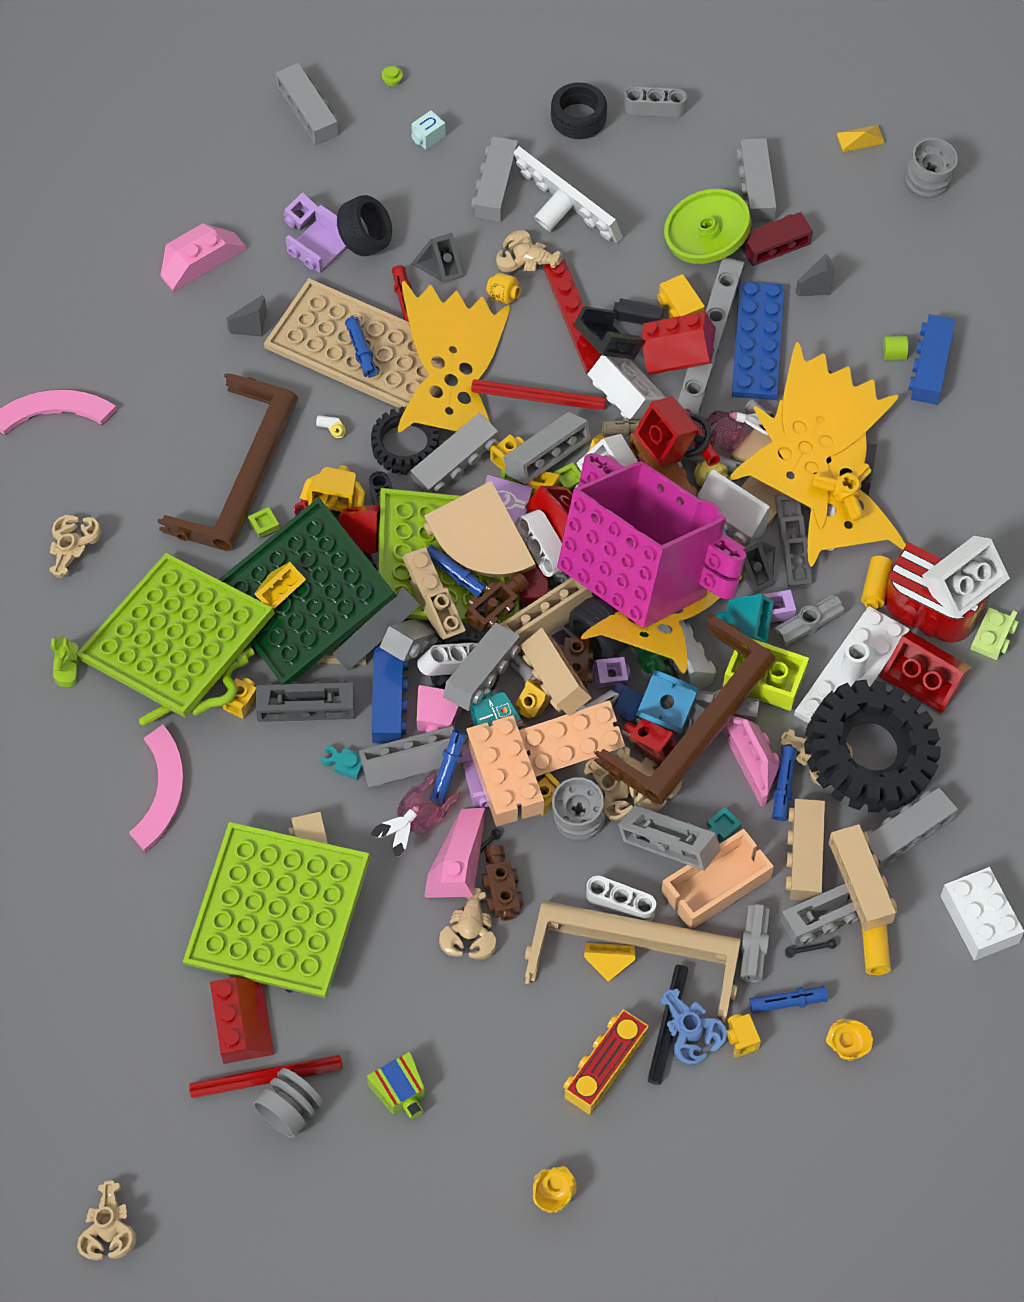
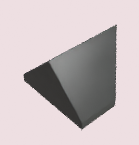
(440, 258)
(817, 279)
(249, 319)
(759, 565)

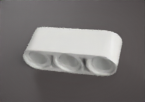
(540, 540)
(444, 658)
(612, 890)

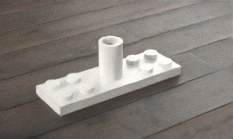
(564, 198)
(858, 658)

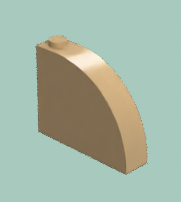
(480, 534)

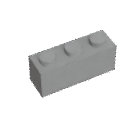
(409, 639)

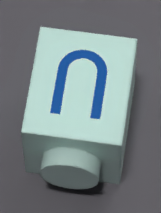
(428, 130)

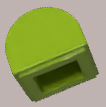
(895, 347)

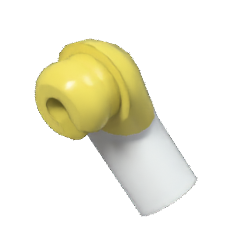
(333, 424)

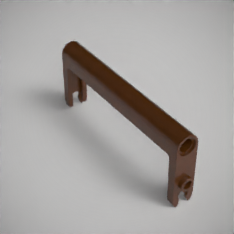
(250, 477)
(706, 727)

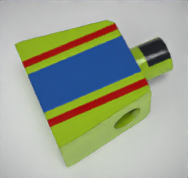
(399, 1086)

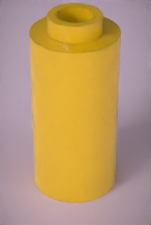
(876, 582)
(876, 951)

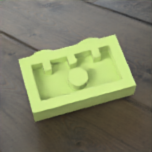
(993, 633)

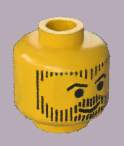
(503, 288)

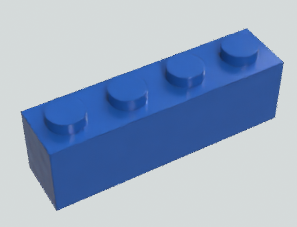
(933, 359)
(388, 697)

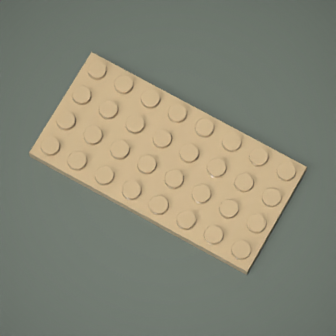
(317, 338)

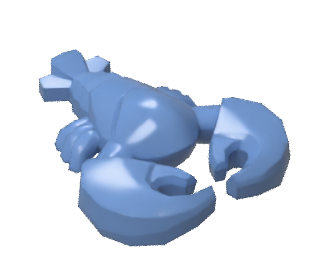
(690, 1028)

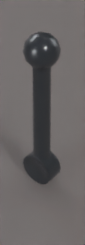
(495, 834)
(790, 951)

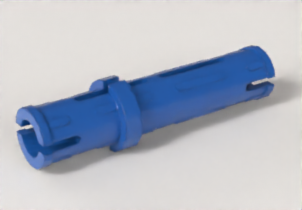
(363, 353)
(450, 567)
(452, 756)
(784, 783)
(800, 998)

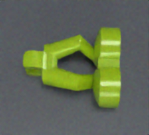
(65, 662)

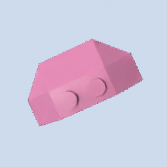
(198, 253)
(753, 756)

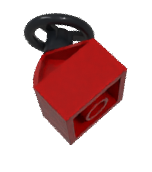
(669, 430)

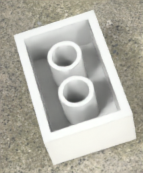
(982, 913)

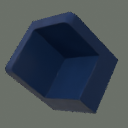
(627, 701)

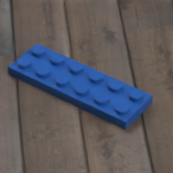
(758, 340)

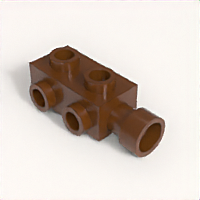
(488, 602)
(578, 655)
(501, 886)

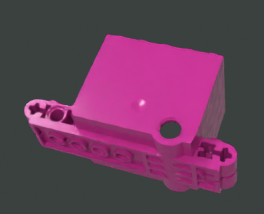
(643, 544)

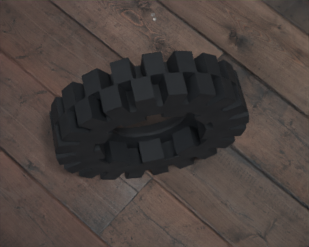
(873, 704)

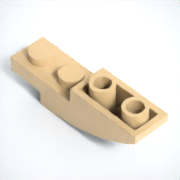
(431, 595)

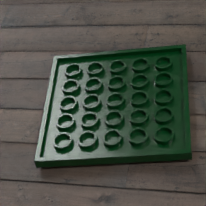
(332, 602)

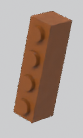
(672, 471)

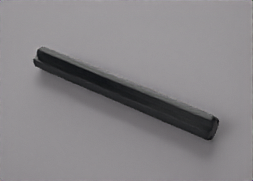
(664, 1037)

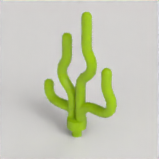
(222, 700)

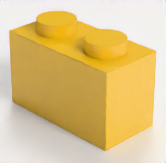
(679, 297)

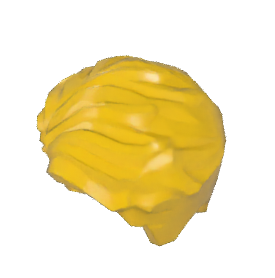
(849, 1039)
(553, 1188)

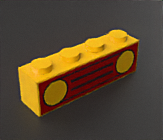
(605, 1062)

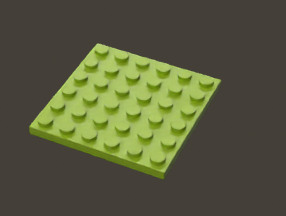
(403, 532)
(175, 634)
(277, 909)

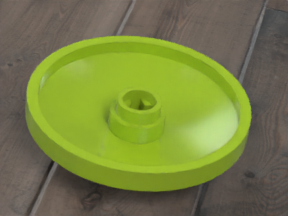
(707, 226)

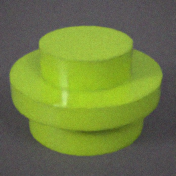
(392, 75)

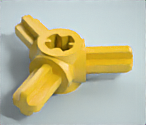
(845, 488)

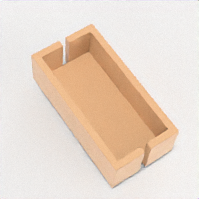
(571, 738)
(505, 770)
(726, 880)

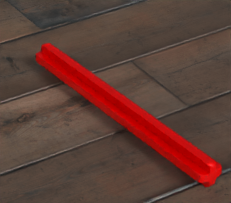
(538, 394)
(263, 1076)

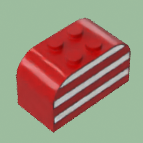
(915, 606)

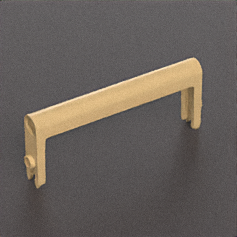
(639, 933)

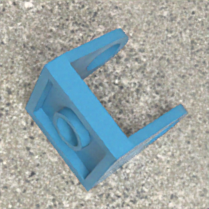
(684, 699)

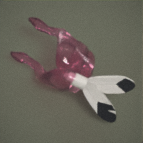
(730, 428)
(413, 816)

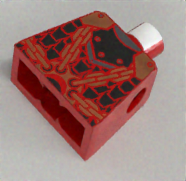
(650, 740)

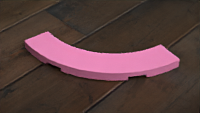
(52, 403)
(168, 792)

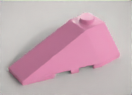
(457, 861)

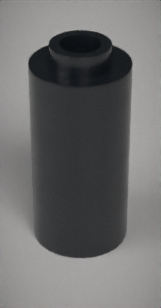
(637, 312)

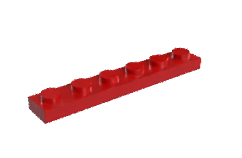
(570, 307)

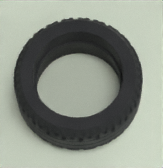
(578, 126)
(352, 229)
(587, 615)

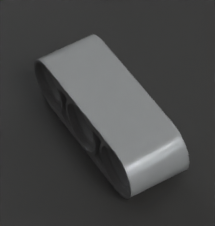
(655, 102)

